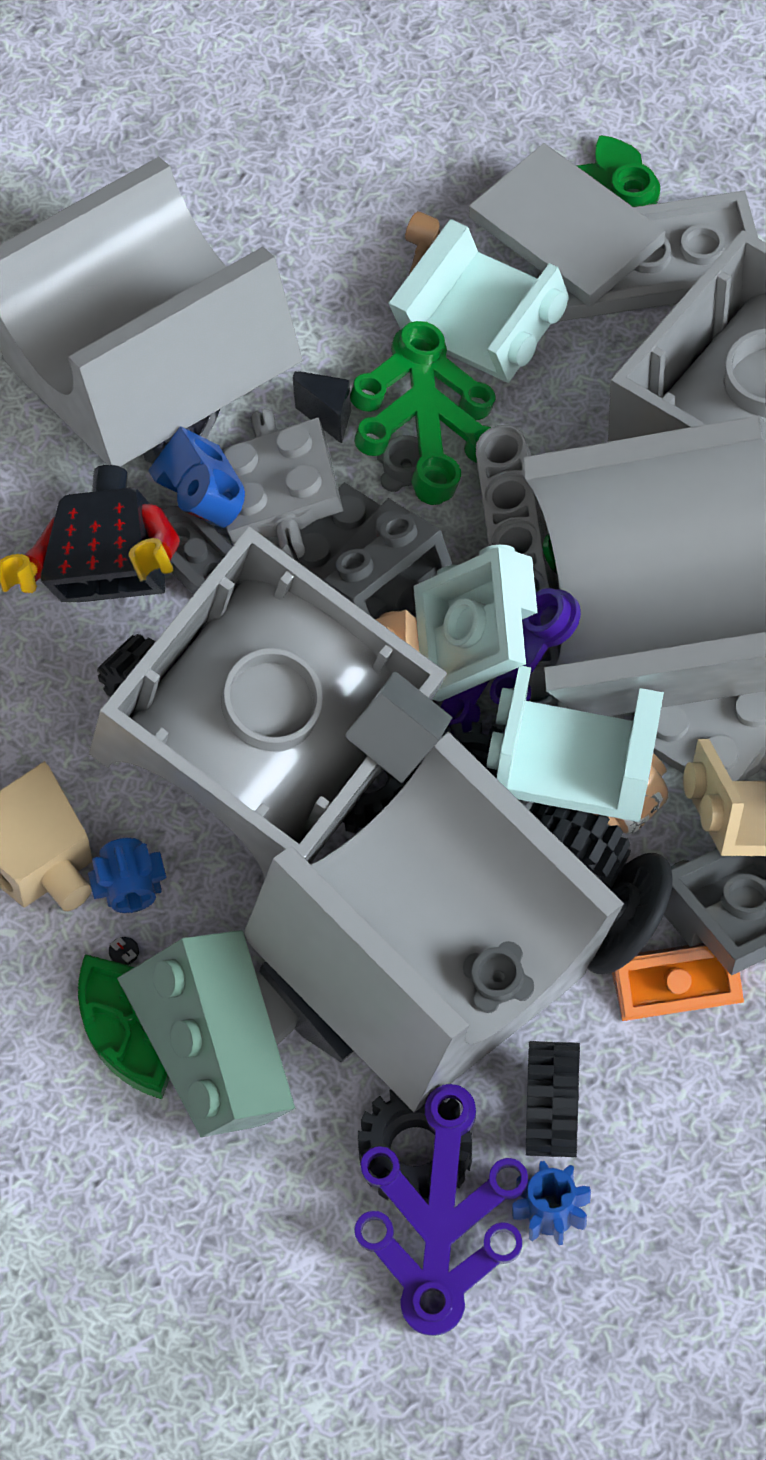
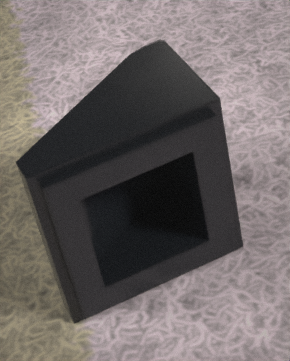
(324, 399)

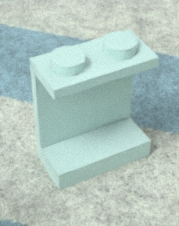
(480, 304)
(575, 755)

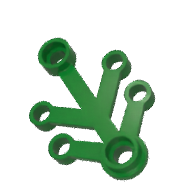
(422, 352)

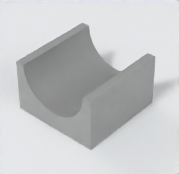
(135, 317)
(703, 356)
(665, 561)
(256, 699)
(395, 911)

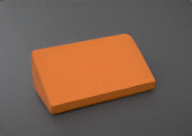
(674, 982)

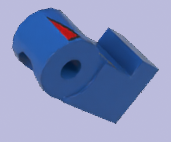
(200, 477)

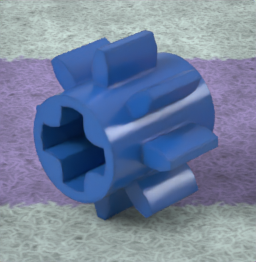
(127, 875)
(565, 1193)

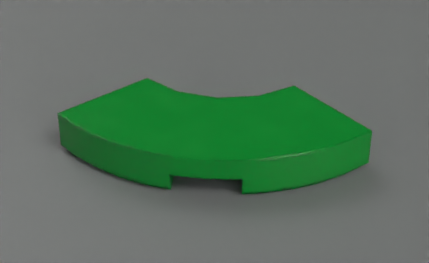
(116, 1028)

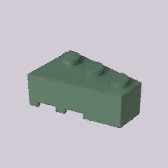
(212, 1031)

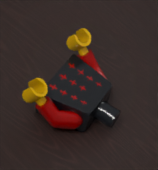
(98, 545)

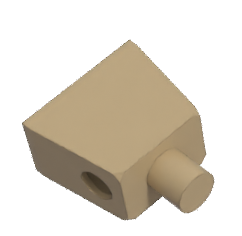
(42, 842)

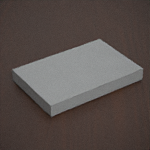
(567, 219)

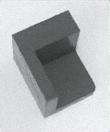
(398, 727)

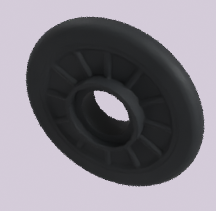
(645, 891)

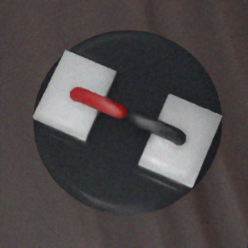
(123, 950)

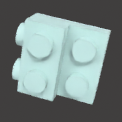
(474, 617)

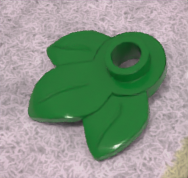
(620, 168)

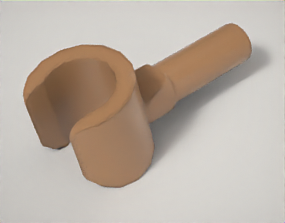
(422, 232)

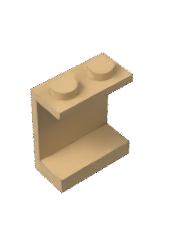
(727, 808)

